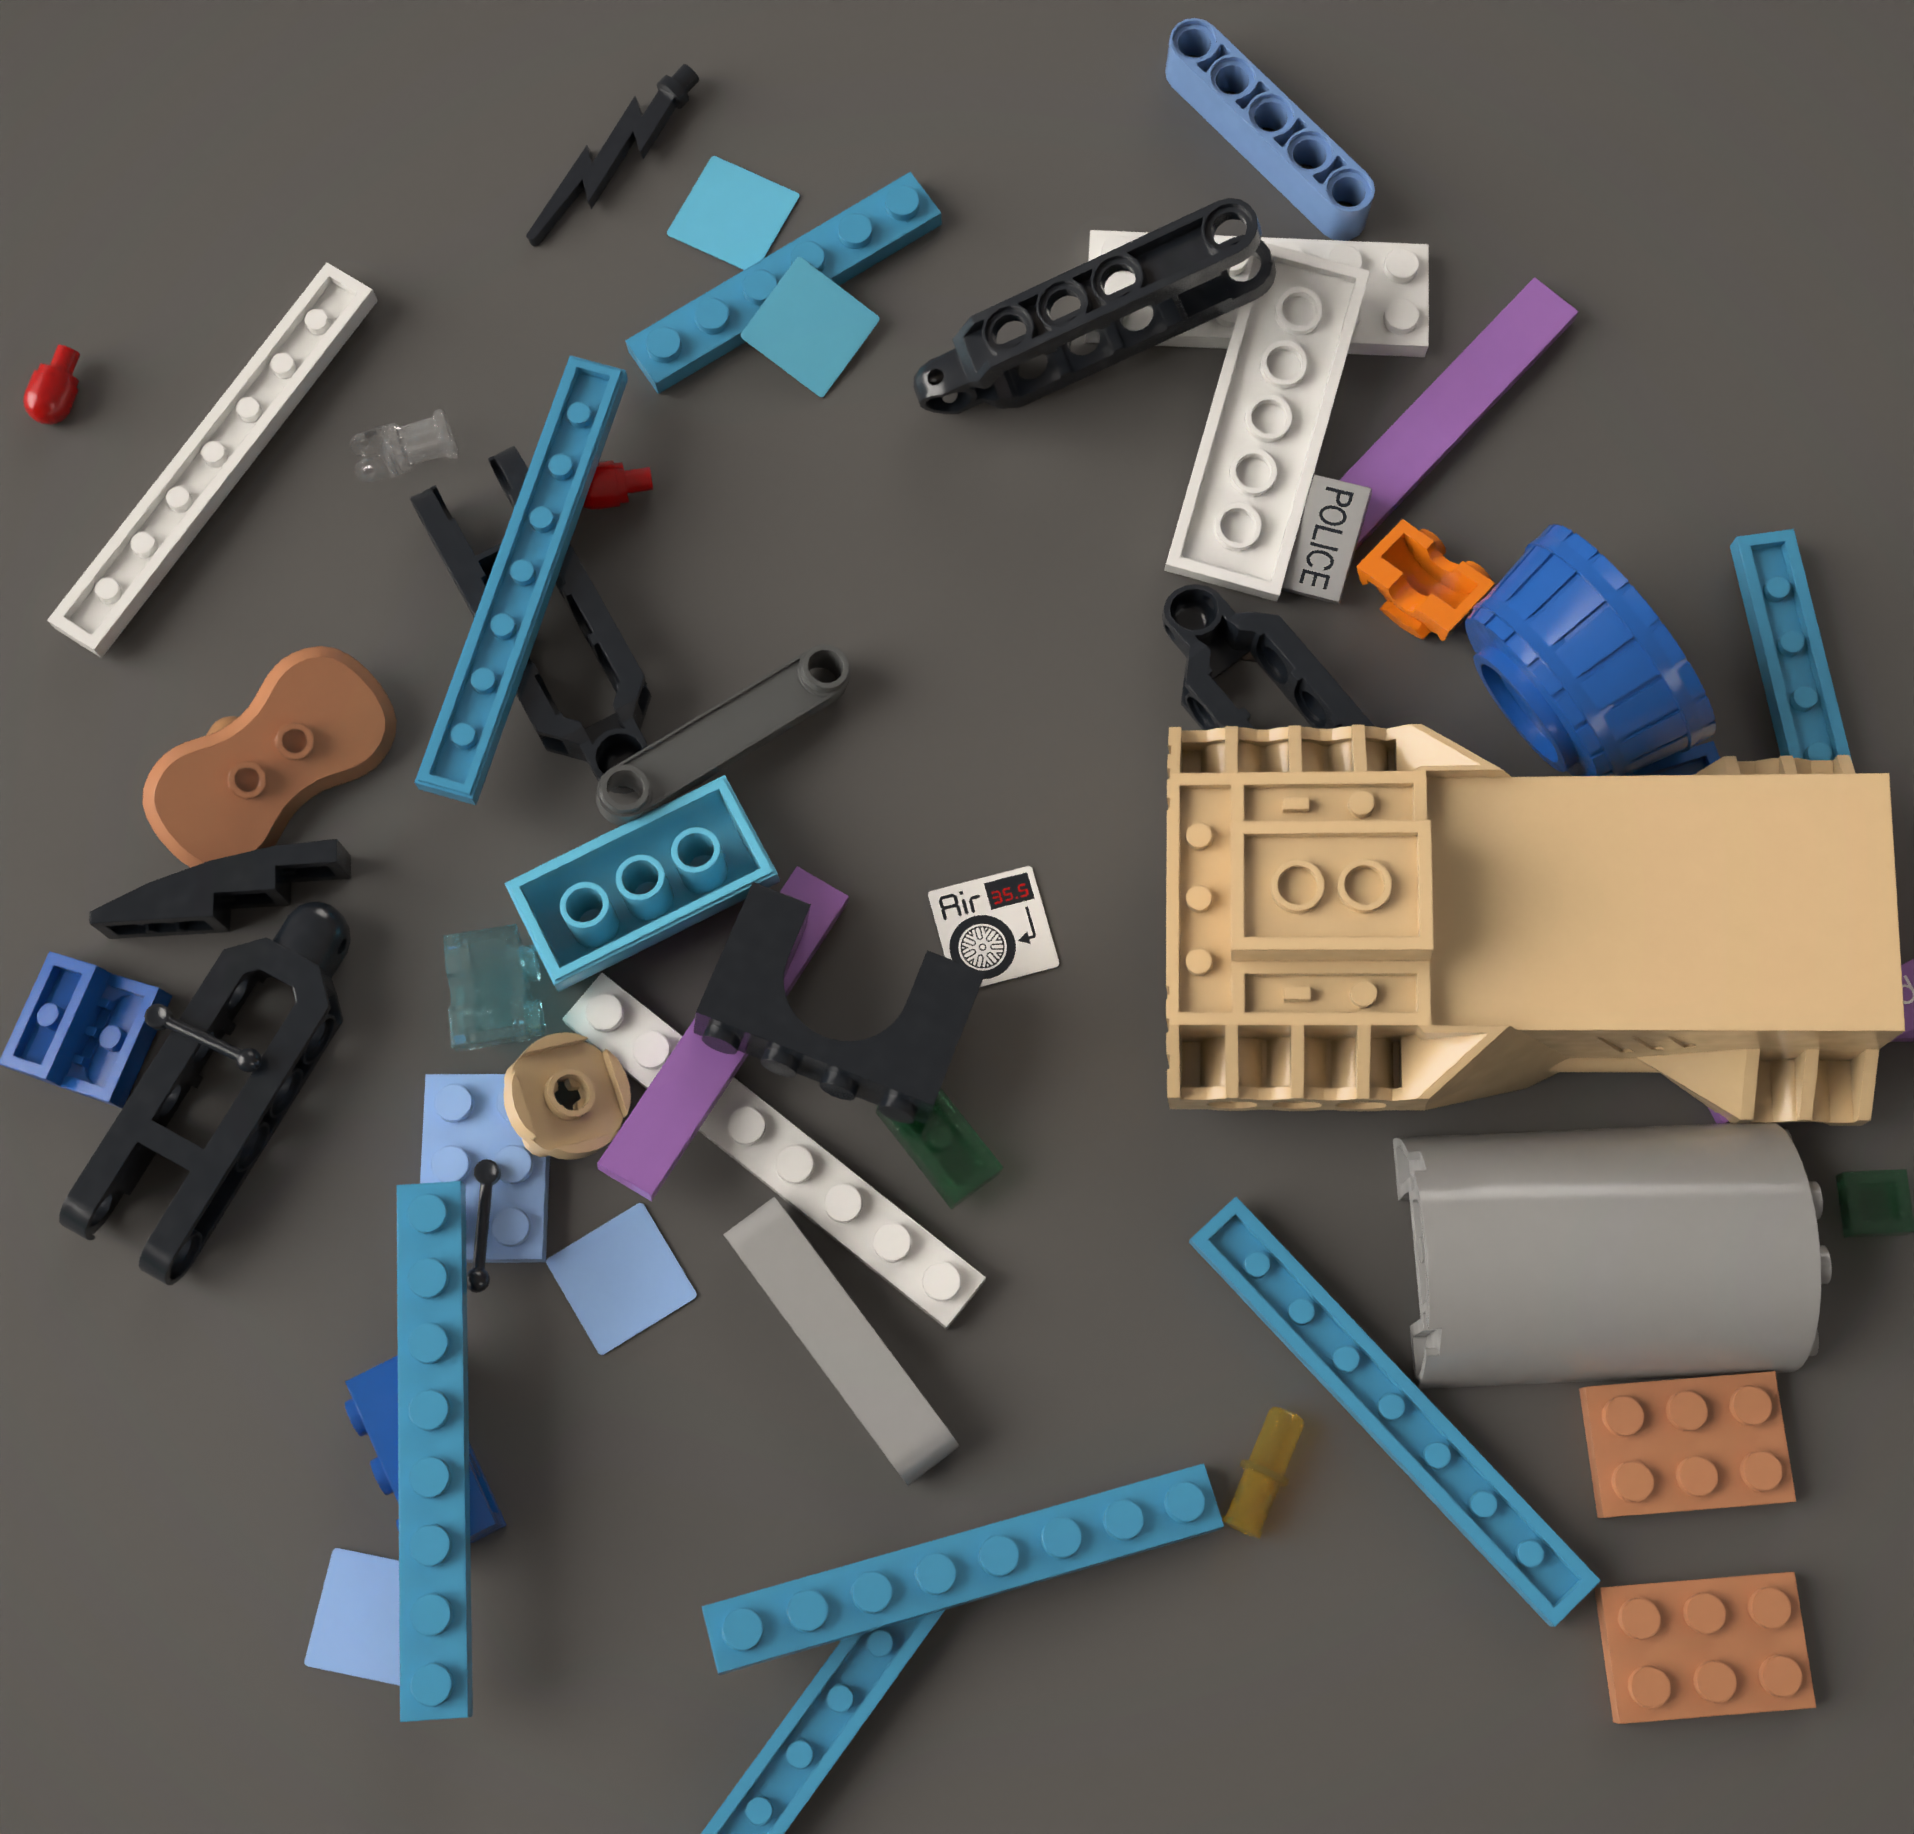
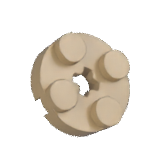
(546, 1124)

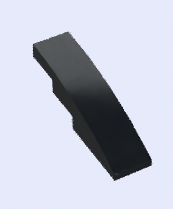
(203, 895)

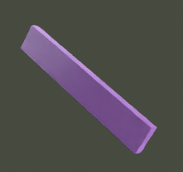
(1458, 400)
(698, 1075)

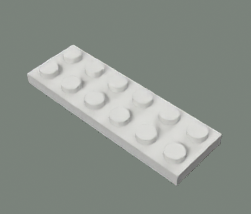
(1390, 318)
(1267, 425)

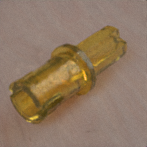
(1264, 1472)

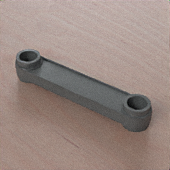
(724, 734)

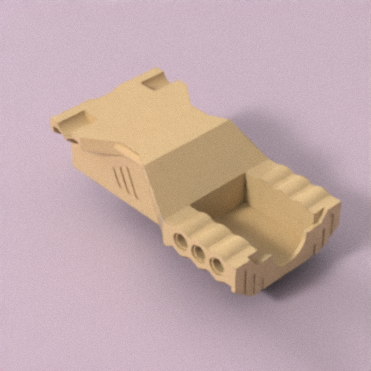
(1430, 933)

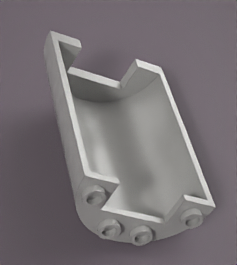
(1611, 1254)

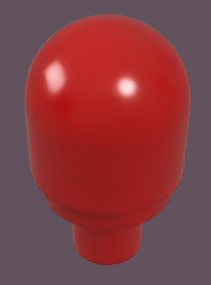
(53, 388)
(613, 483)

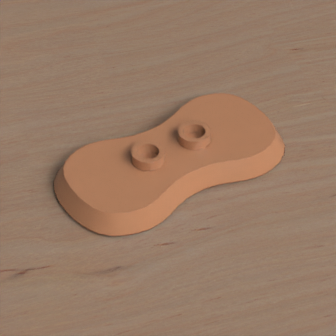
(305, 731)

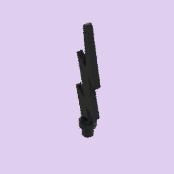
(631, 127)

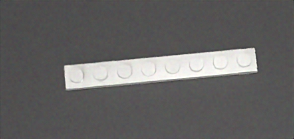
(212, 460)
(789, 1162)

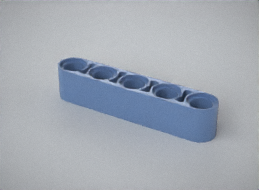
(1263, 105)

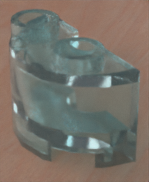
(492, 988)

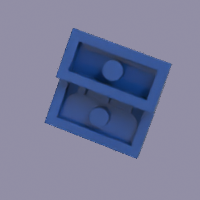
(84, 1029)

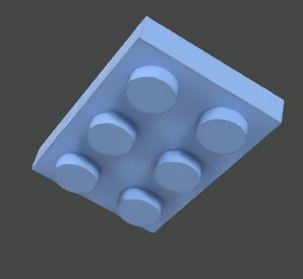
(470, 1124)

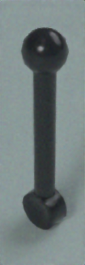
(161, 1018)
(487, 1174)

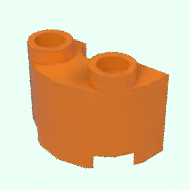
(1422, 585)

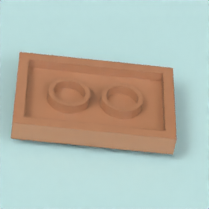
(1687, 1444)
(1704, 1647)

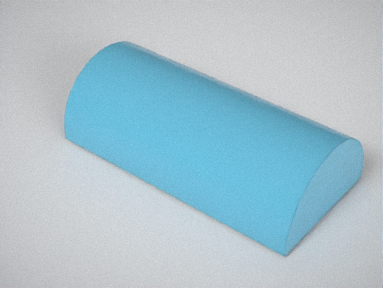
(641, 883)

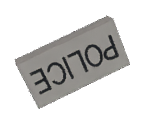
(1327, 539)

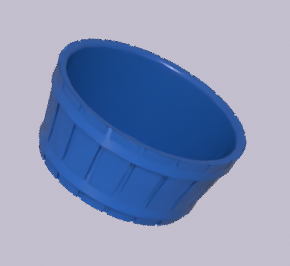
(1585, 663)

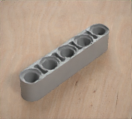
(841, 1341)

